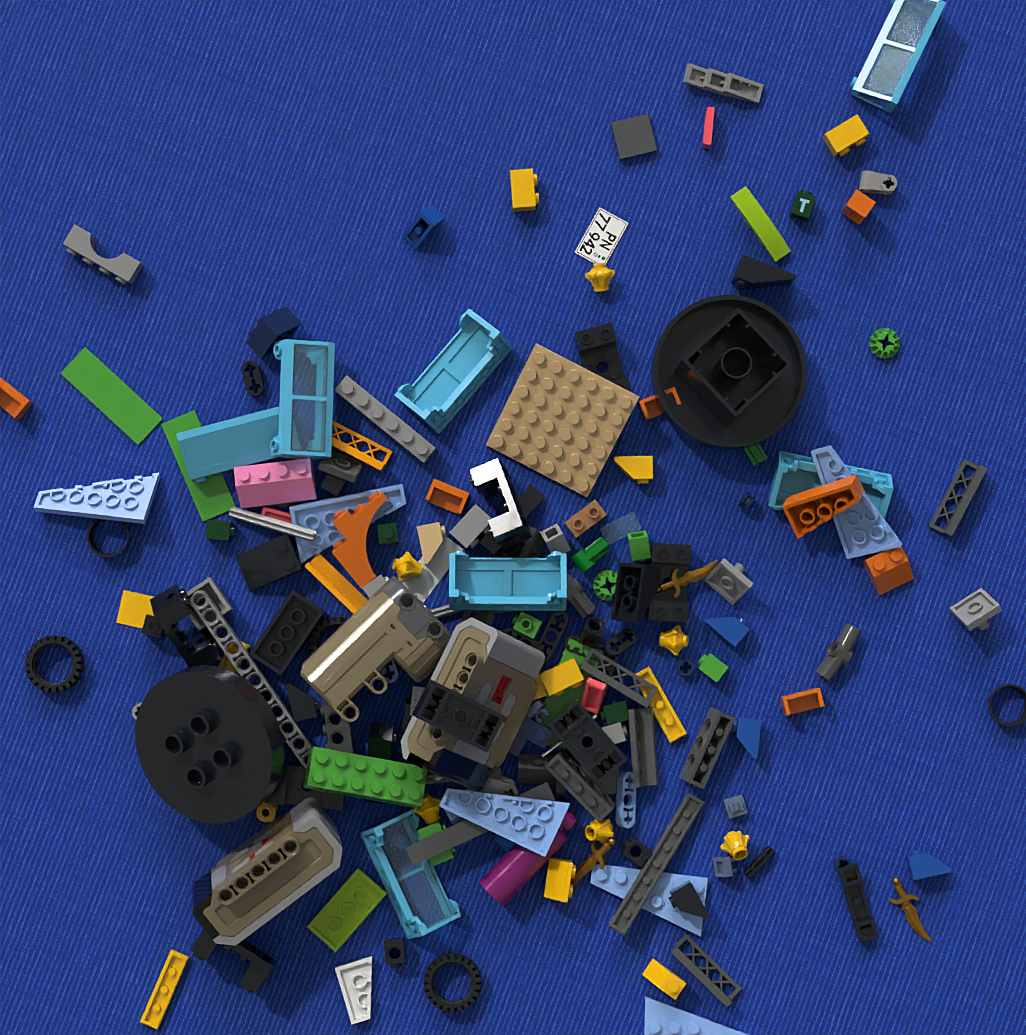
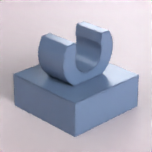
(536, 709)
(735, 806)
(723, 866)

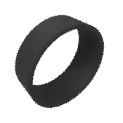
(90, 532)
(1023, 718)

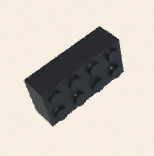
(287, 632)

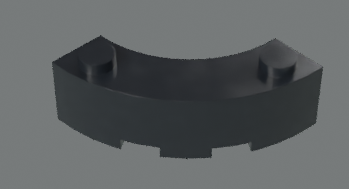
(381, 744)

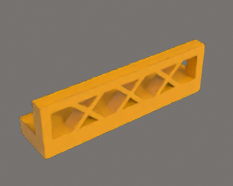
(354, 452)
(336, 583)

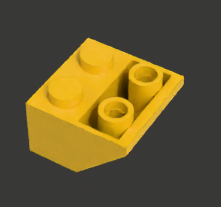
(558, 879)

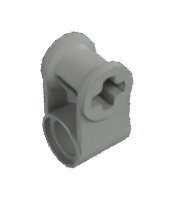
(875, 183)
(500, 785)

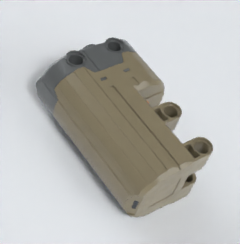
(382, 629)

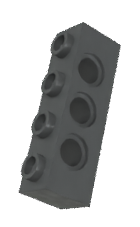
(330, 729)
(707, 747)

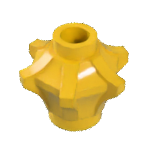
(600, 277)
(407, 567)
(674, 640)
(430, 809)
(599, 831)
(736, 845)

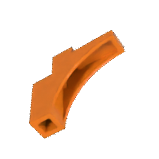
(354, 528)

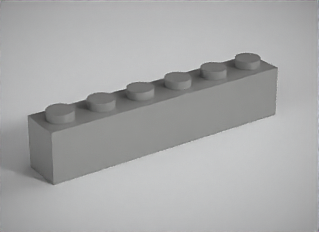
(385, 419)

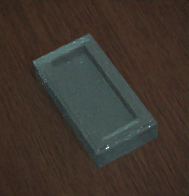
(619, 528)

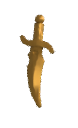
(686, 578)
(589, 863)
(910, 911)

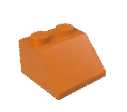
(888, 569)

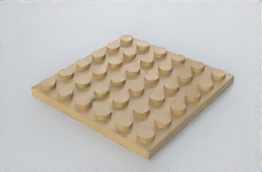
(562, 420)

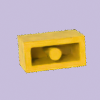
(845, 136)
(523, 190)
(561, 677)

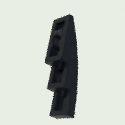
(529, 501)

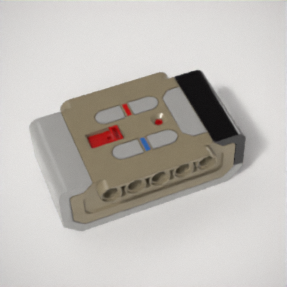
(491, 672)
(267, 873)

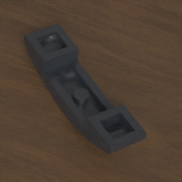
(857, 902)

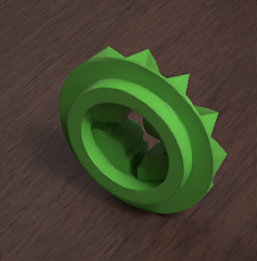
(877, 347)
(600, 580)

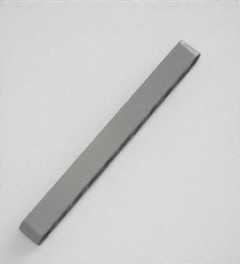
(252, 670)

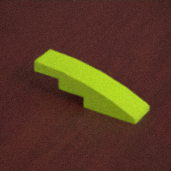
(760, 224)

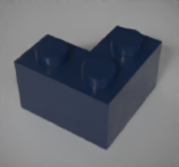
(270, 329)
(530, 731)

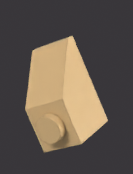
(430, 540)

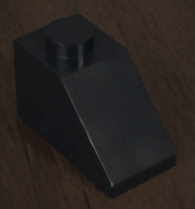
(302, 703)
(688, 900)

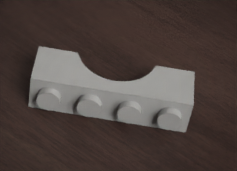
(82, 243)

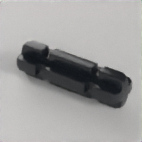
(759, 862)

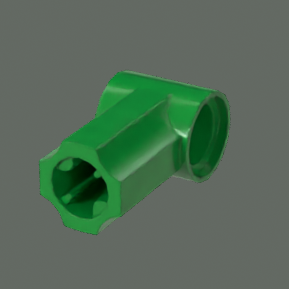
(755, 454)
(587, 556)

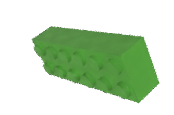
(365, 777)

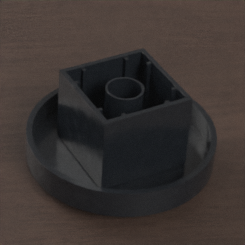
(733, 372)
(209, 744)

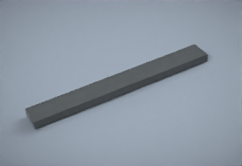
(462, 831)
(656, 864)

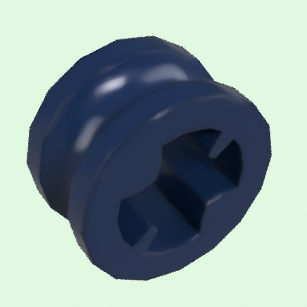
(746, 501)
(689, 671)
(836, 862)

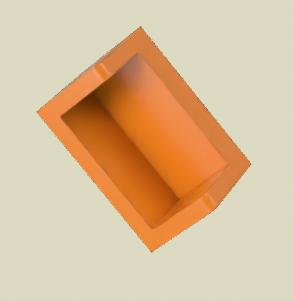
(858, 207)
(13, 400)
(649, 405)
(447, 497)
(802, 701)

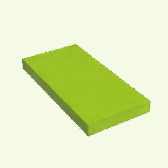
(346, 910)

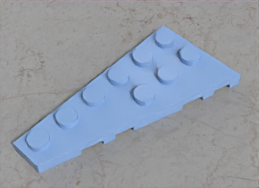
(105, 500)
(319, 517)
(861, 525)
(518, 819)
(620, 879)
(668, 1020)

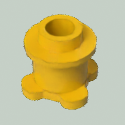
(272, 812)

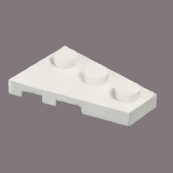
(356, 987)

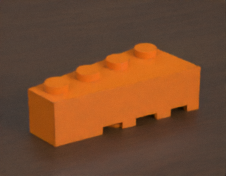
(820, 504)

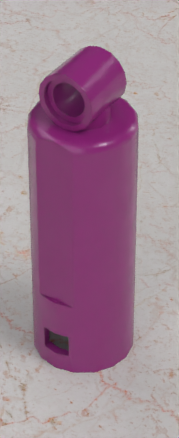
(520, 865)

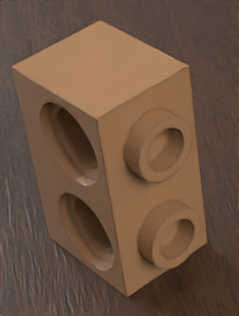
(585, 519)

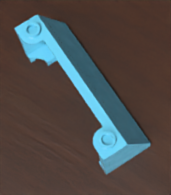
(455, 372)
(228, 444)
(798, 473)
(508, 583)

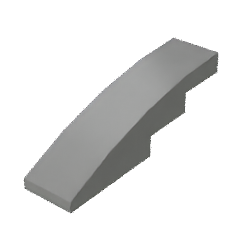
(723, 83)

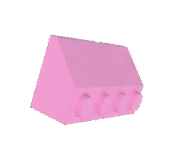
(275, 483)

